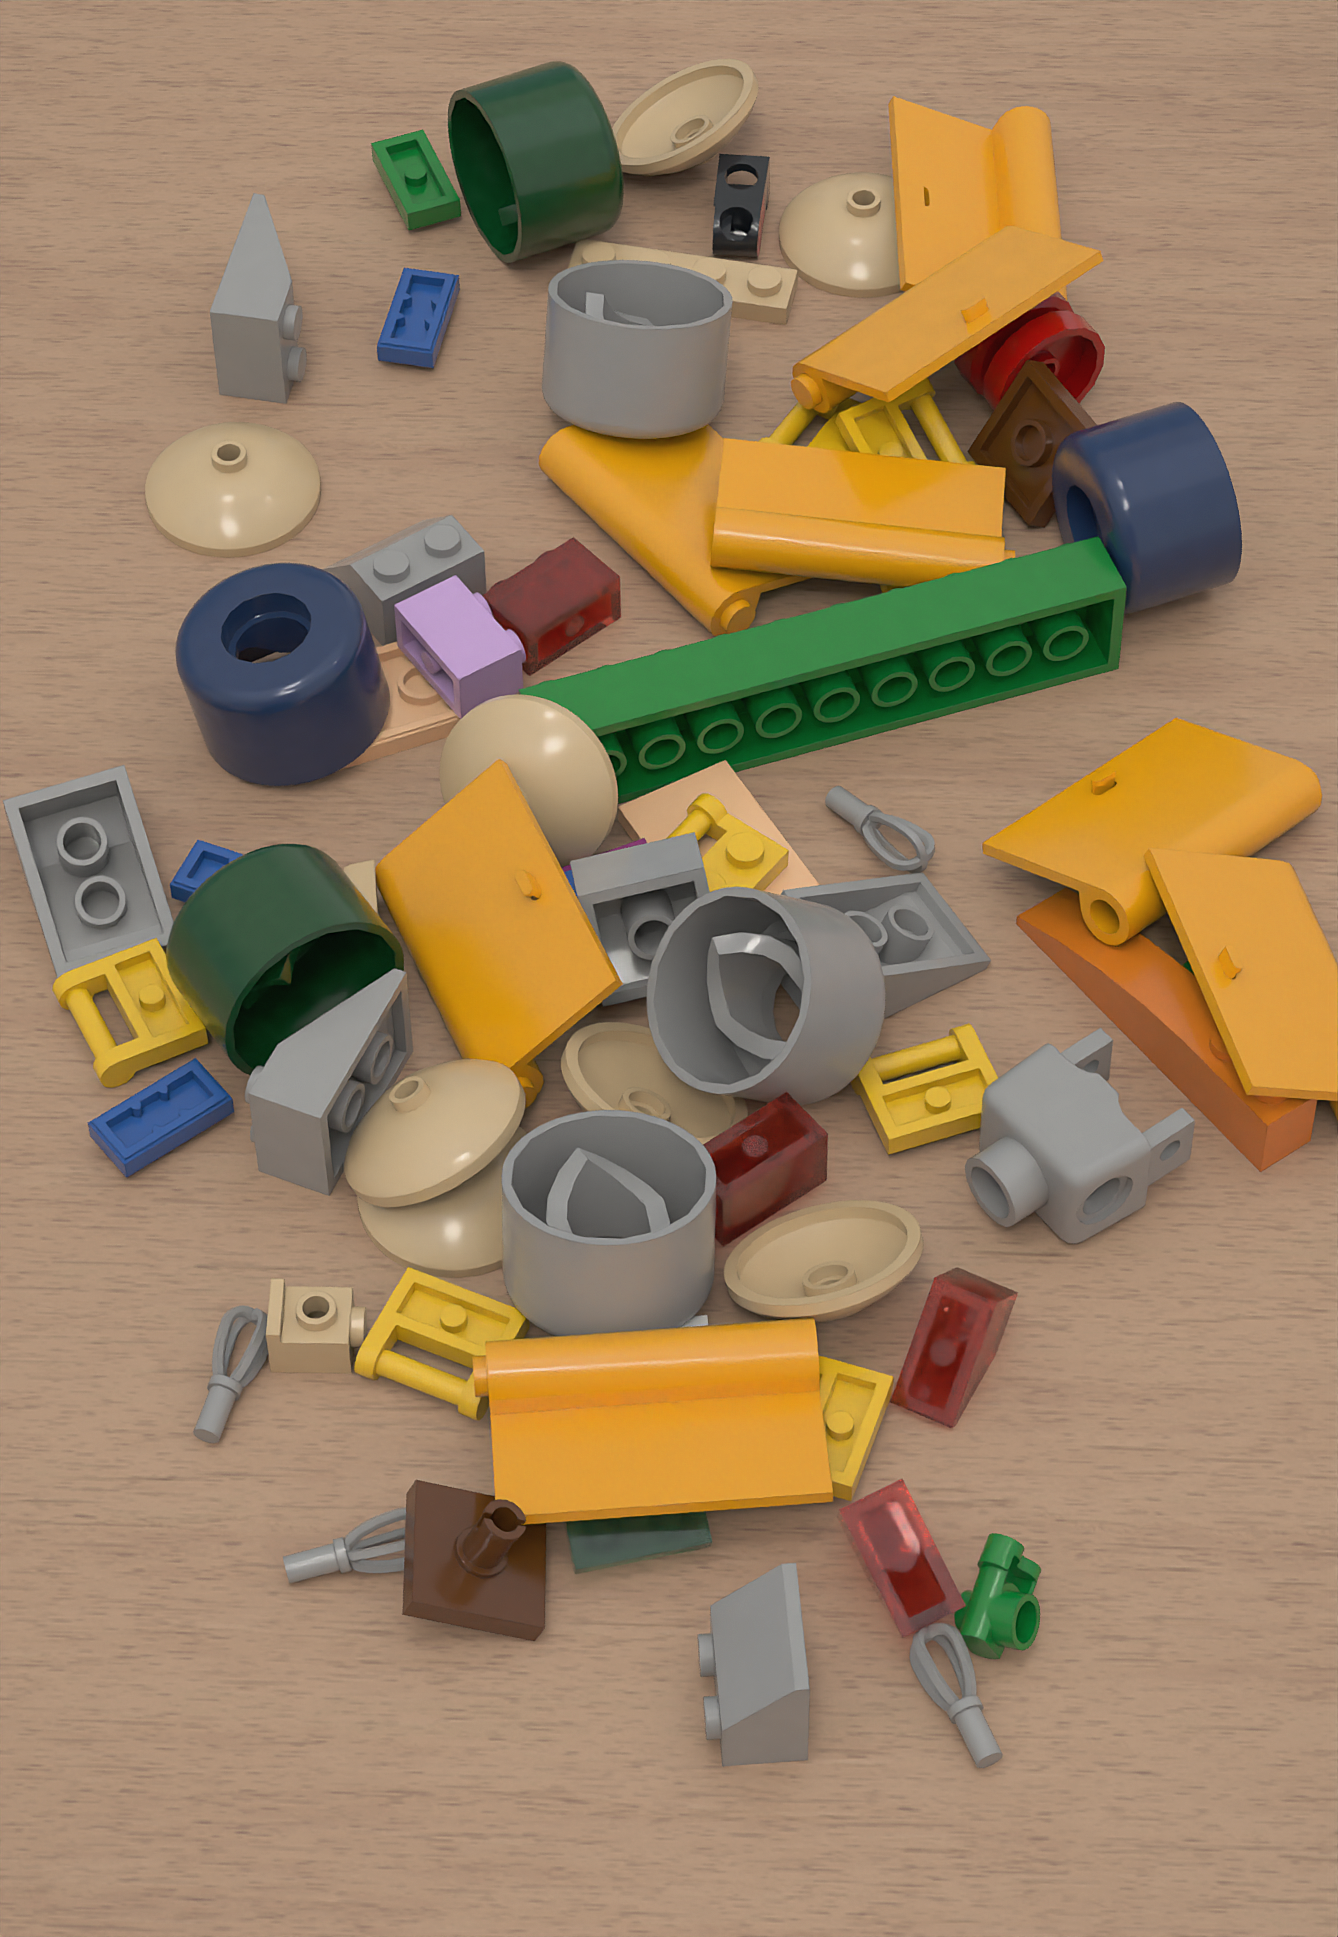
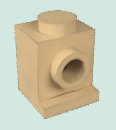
(313, 1328)

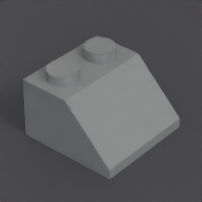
(408, 566)
(634, 900)
(758, 1672)

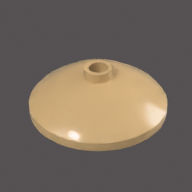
(686, 118)
(844, 235)
(233, 489)
(552, 760)
(622, 1070)
(433, 1131)
(449, 1233)
(824, 1260)

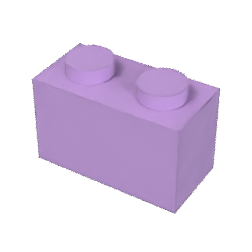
(459, 645)

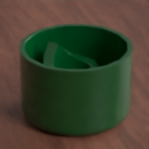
(535, 160)
(275, 948)

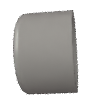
(636, 348)
(718, 986)
(608, 1224)

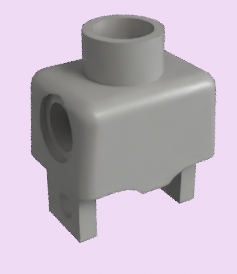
(1064, 1145)

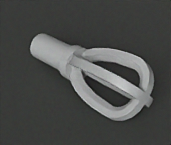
(867, 822)
(225, 1389)
(350, 1552)
(963, 1712)

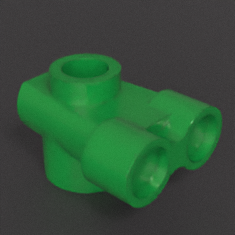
(1001, 1606)

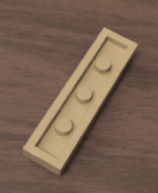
(756, 290)

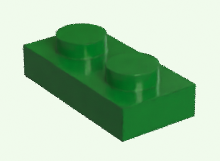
(416, 179)

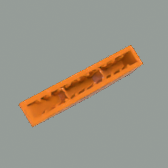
(1171, 1023)

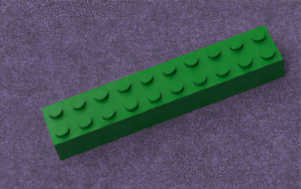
(853, 668)

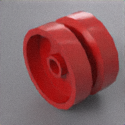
(1042, 334)

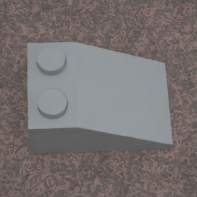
(256, 315)
(89, 868)
(912, 930)
(327, 1081)

